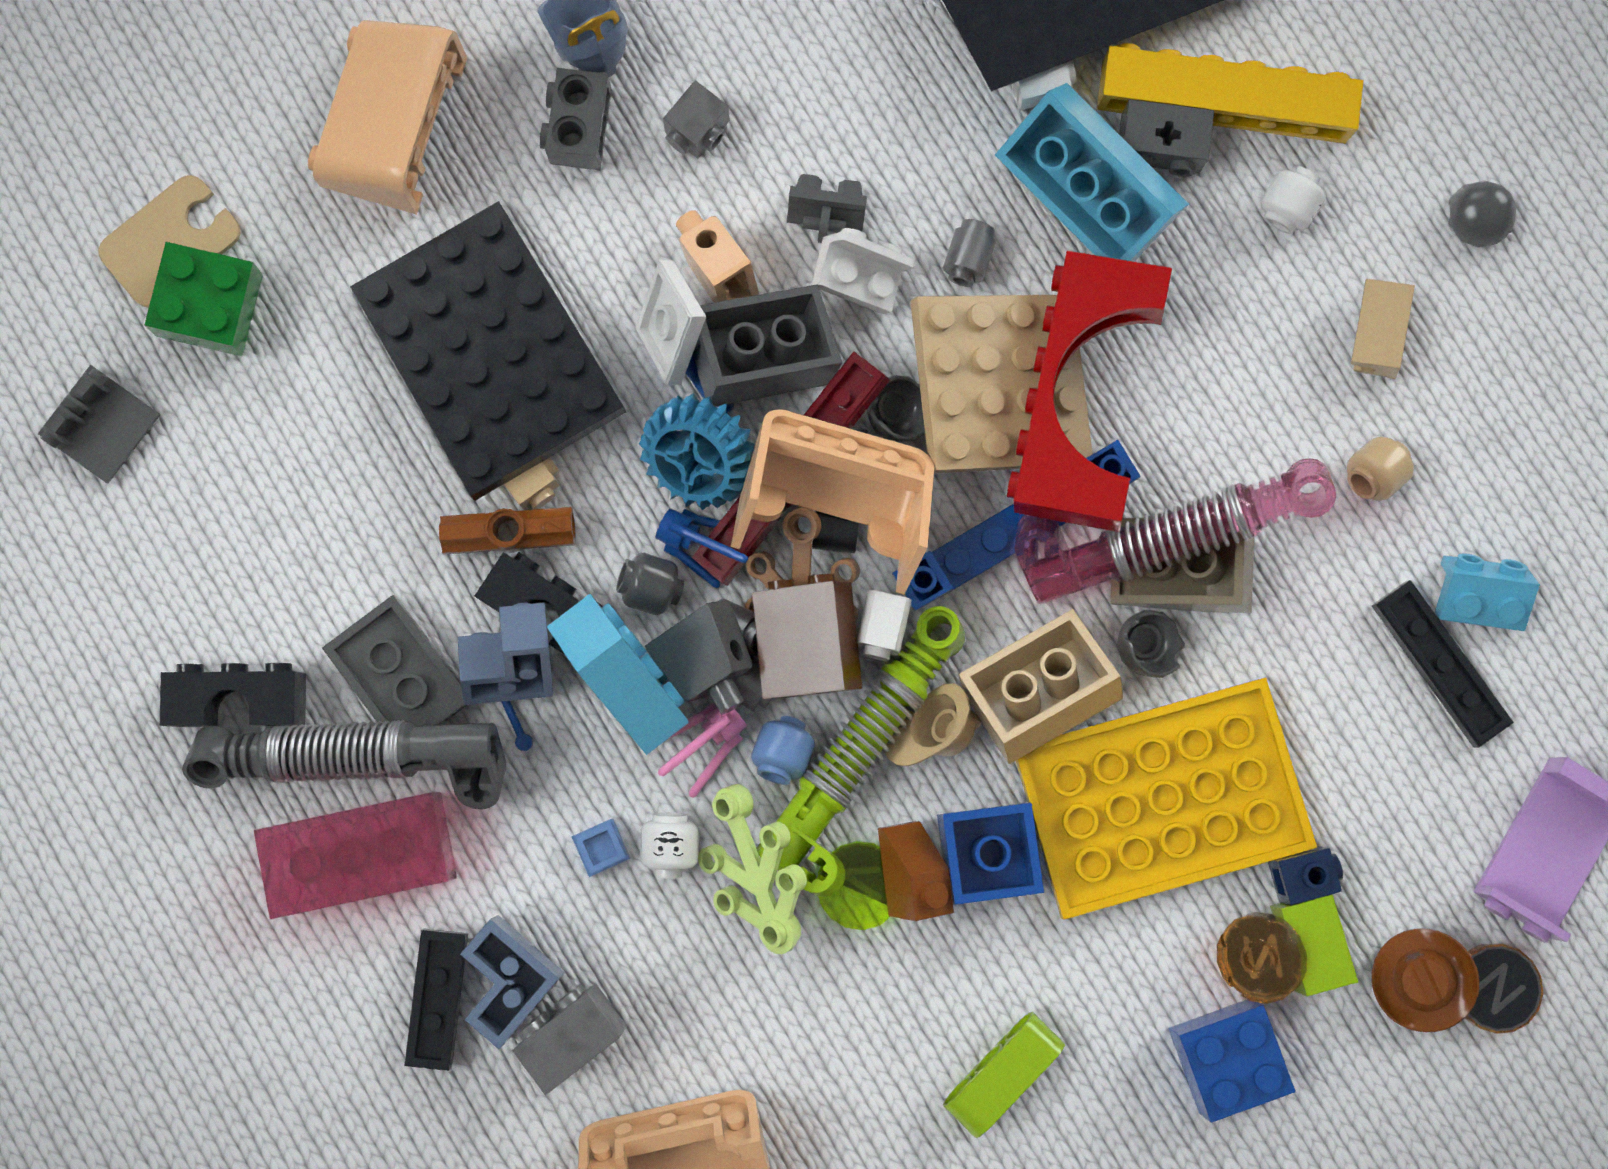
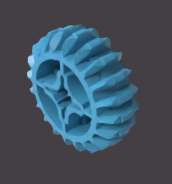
(706, 446)

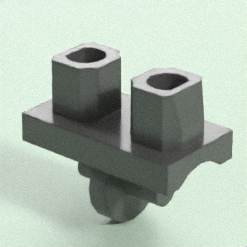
(826, 209)

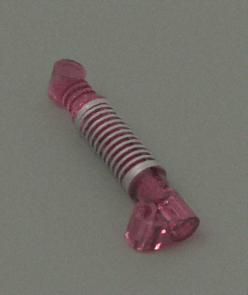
(1167, 536)

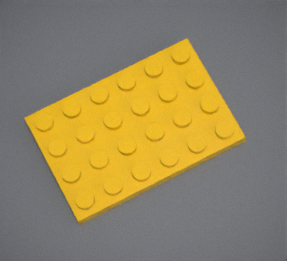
(1165, 798)

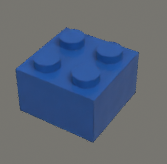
(991, 853)
(1231, 1060)

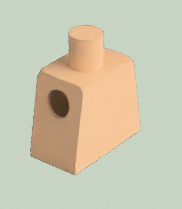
(715, 258)

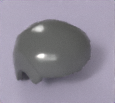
(1482, 213)
(898, 410)
(1150, 644)

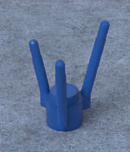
(680, 531)

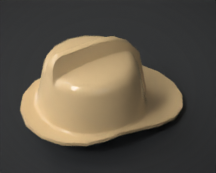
(938, 728)

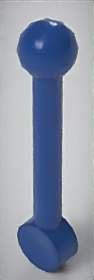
(523, 741)

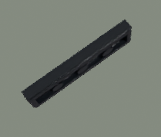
(1442, 664)

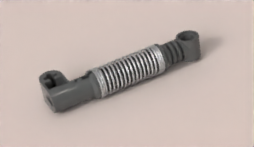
(281, 754)

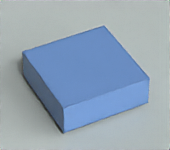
(601, 847)

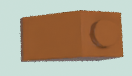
(914, 873)

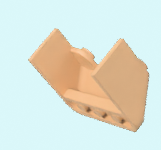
(845, 477)

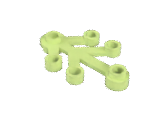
(775, 920)

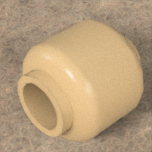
(1379, 468)

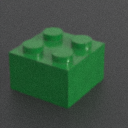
(203, 299)

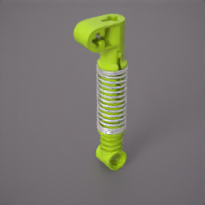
(830, 784)

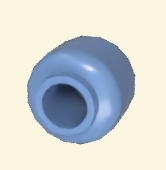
(782, 750)

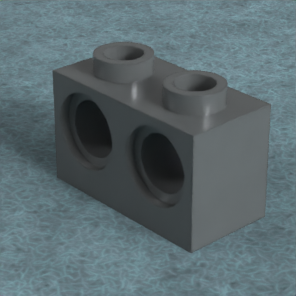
(586, 119)

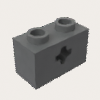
(1185, 131)

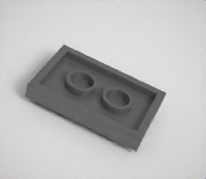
(396, 668)

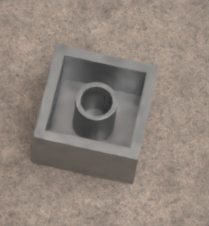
(569, 1039)

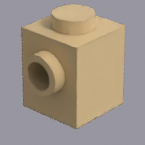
(534, 485)

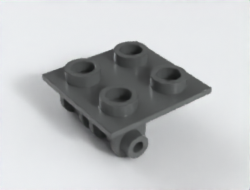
(98, 424)

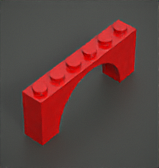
(1091, 299)

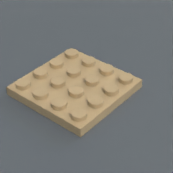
(977, 376)

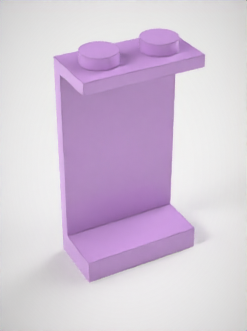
(1548, 849)

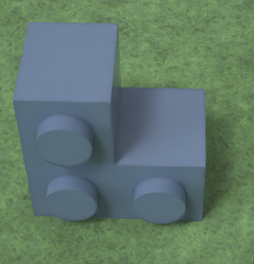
(509, 662)
(519, 977)

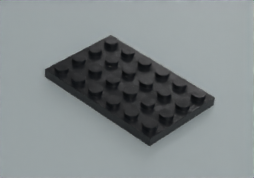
(487, 350)

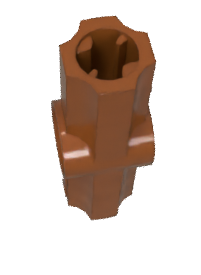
(480, 531)

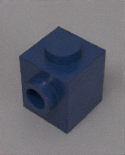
(1306, 875)

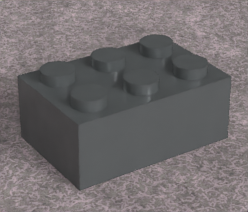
(766, 346)

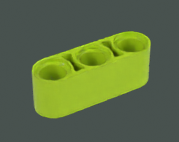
(1004, 1074)

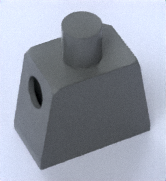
(704, 655)

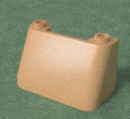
(386, 111)
(689, 1134)

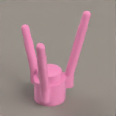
(719, 729)

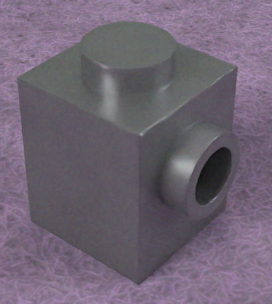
(696, 121)

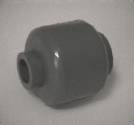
(649, 583)

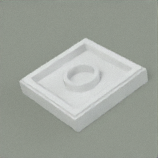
(670, 322)

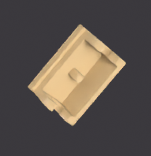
(1382, 328)

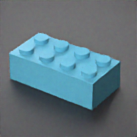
(1090, 176)

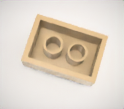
(1041, 686)

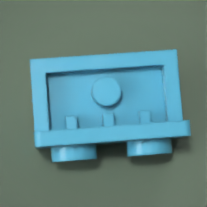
(1486, 592)

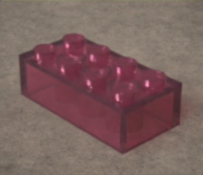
(355, 854)

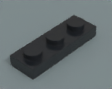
(436, 999)

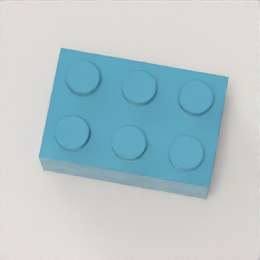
(612, 666)

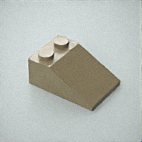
(1202, 584)

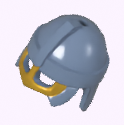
(586, 32)

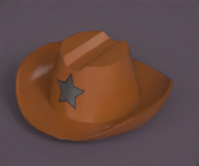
(1425, 980)

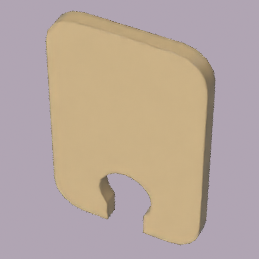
(137, 245)

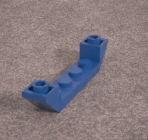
(989, 542)

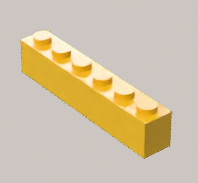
(1239, 93)

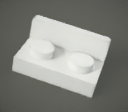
(860, 269)

